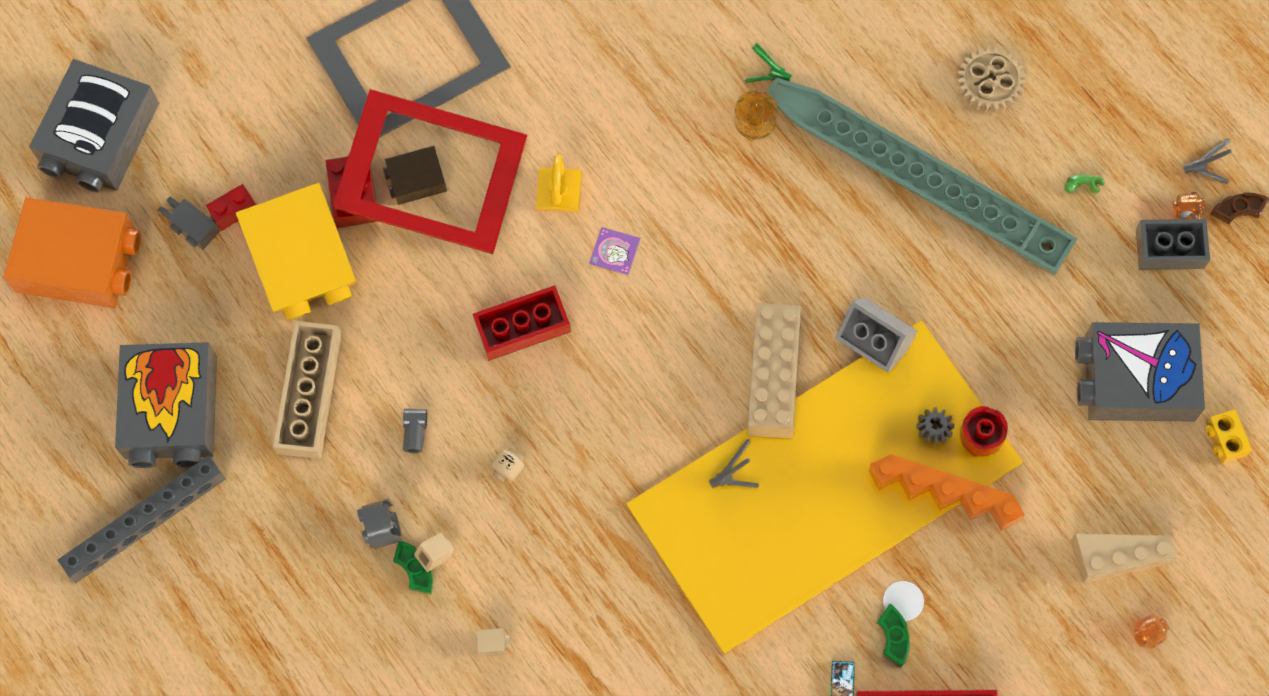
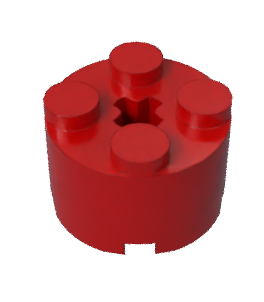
(988, 420)

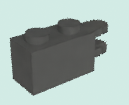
(190, 222)

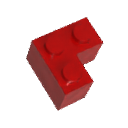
(224, 208)

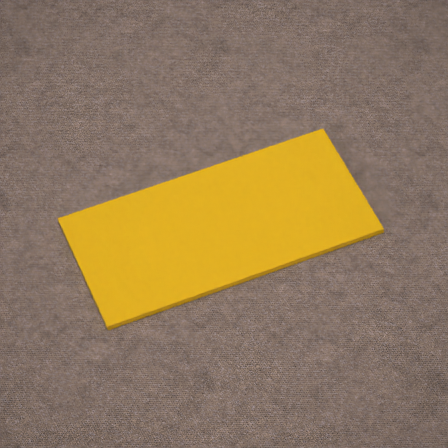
(817, 511)

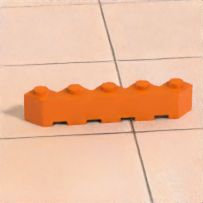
(947, 489)

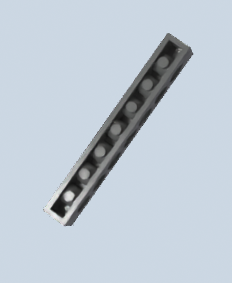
(141, 519)

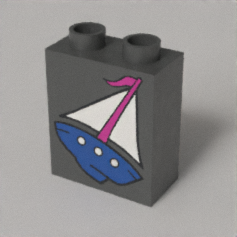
(1141, 371)

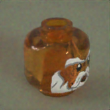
(1189, 206)

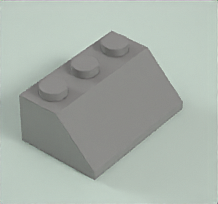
(875, 334)

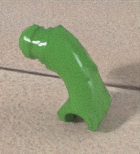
(1077, 180)

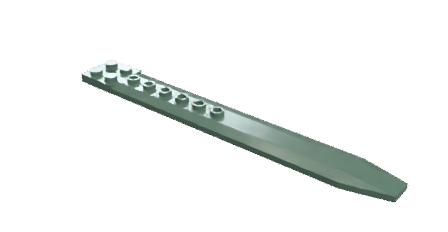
(923, 174)

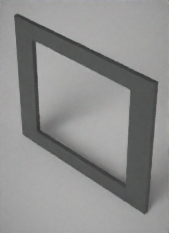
(351, 90)

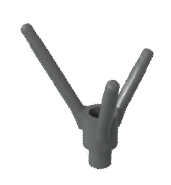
(1200, 165)
(725, 476)

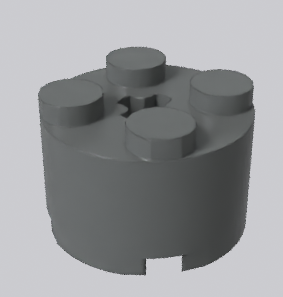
(380, 524)

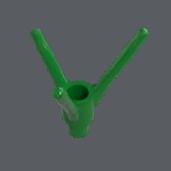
(775, 72)

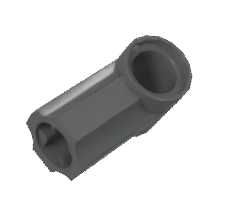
(414, 423)

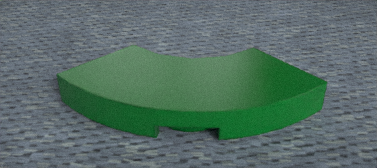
(419, 578)
(896, 635)

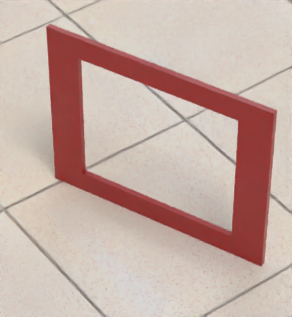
(364, 148)

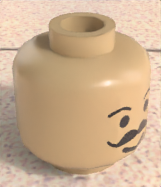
(507, 465)

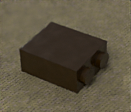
(414, 175)

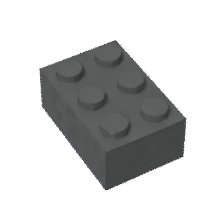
(1172, 244)

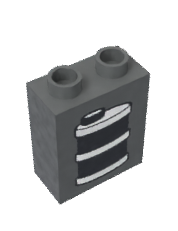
(93, 126)

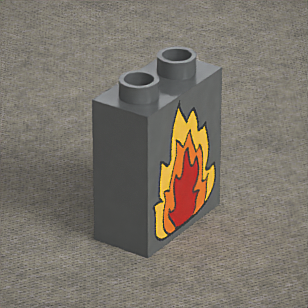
(166, 403)

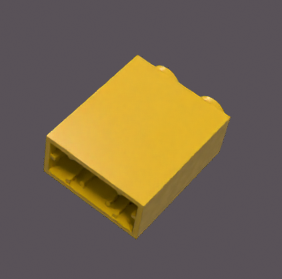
(297, 251)

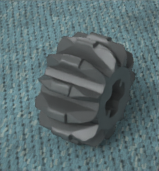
(942, 431)

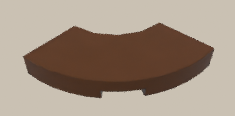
(1240, 205)

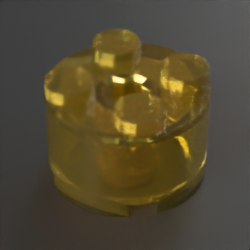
(764, 117)

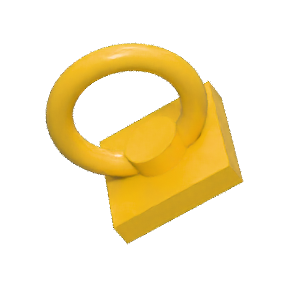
(558, 187)

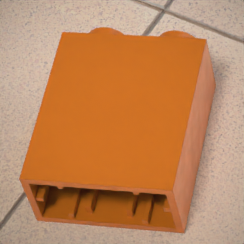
(72, 253)

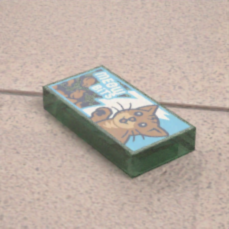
(842, 678)

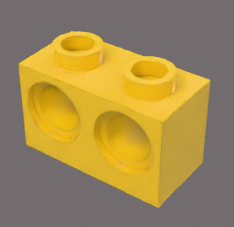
(1234, 435)

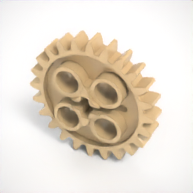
(983, 63)

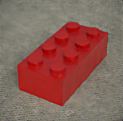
(521, 322)

